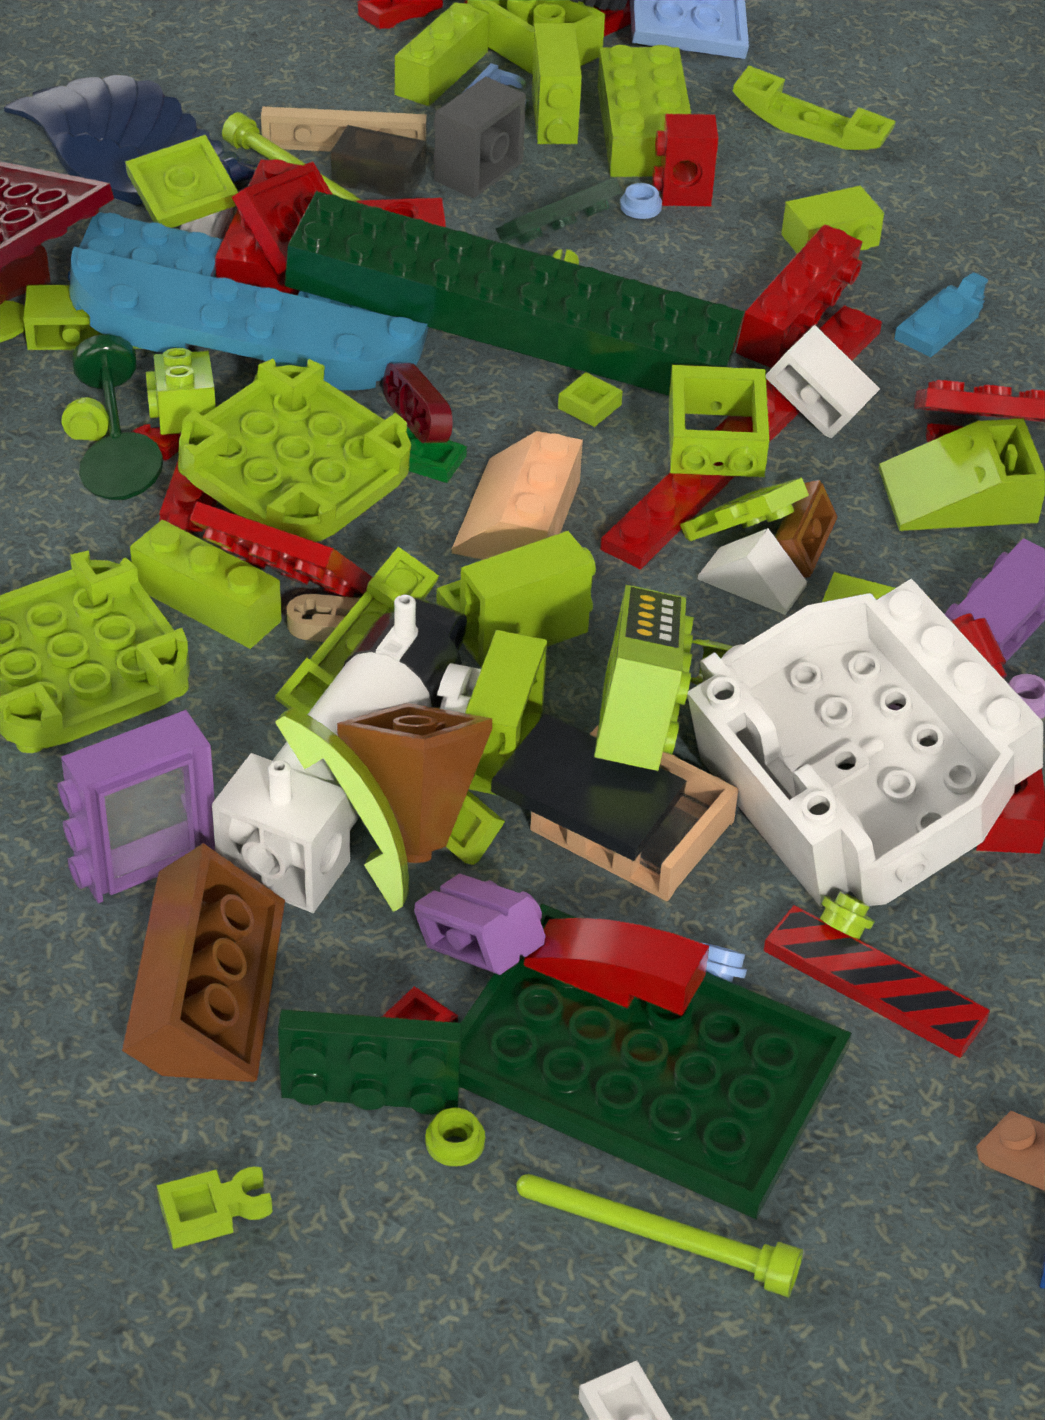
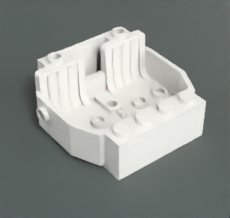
(818, 696)

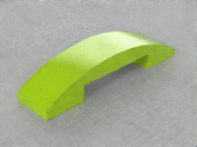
(764, 97)
(397, 577)
(313, 742)

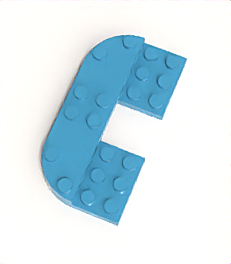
(163, 295)

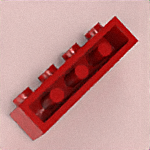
(799, 295)

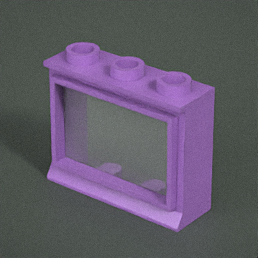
(137, 803)

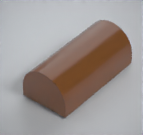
(807, 528)

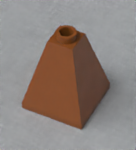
(422, 765)

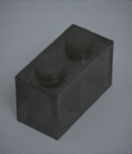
(378, 162)

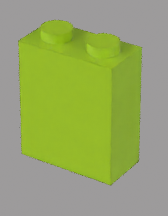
(556, 83)
(528, 592)

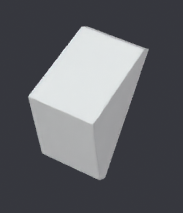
(756, 571)

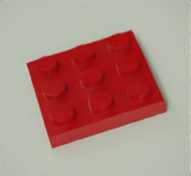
(983, 401)
(285, 552)

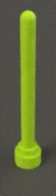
(243, 132)
(772, 1265)

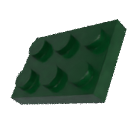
(369, 1061)

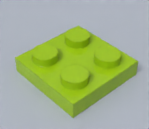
(182, 182)

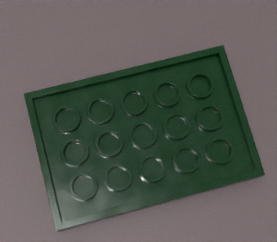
(686, 1096)

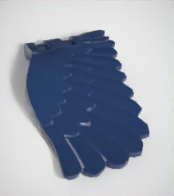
(112, 120)

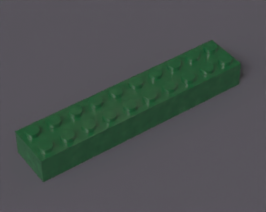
(505, 295)

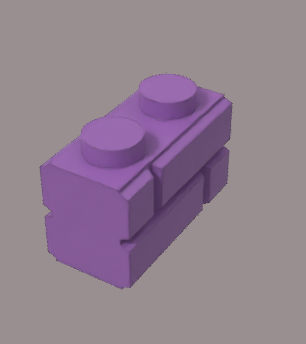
(480, 923)

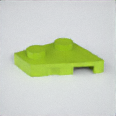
(749, 509)

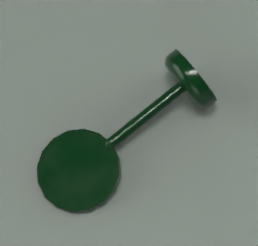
(122, 462)

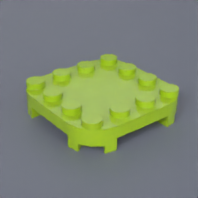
(294, 452)
(84, 654)

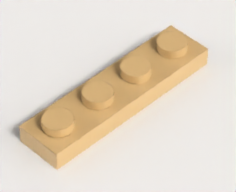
(322, 128)

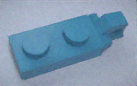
(943, 316)

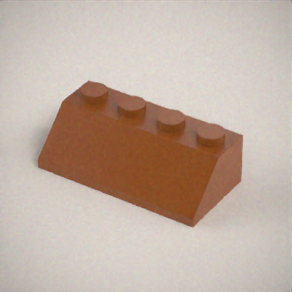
(205, 971)

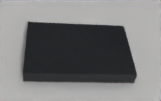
(591, 796)

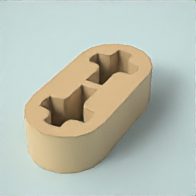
(326, 612)

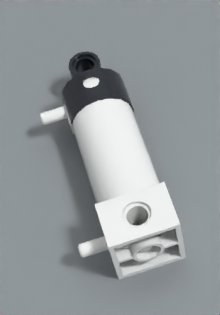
(296, 822)

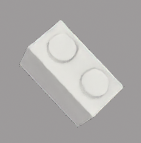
(822, 382)

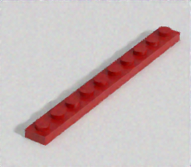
(681, 496)

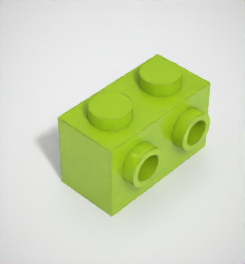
(178, 386)

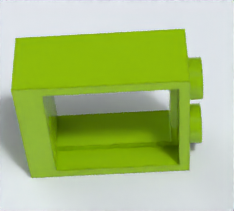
(725, 393)
(508, 696)

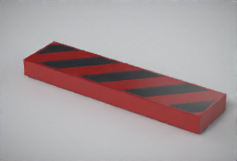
(877, 981)

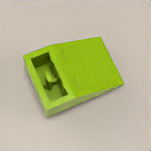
(968, 479)

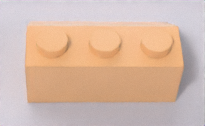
(521, 496)

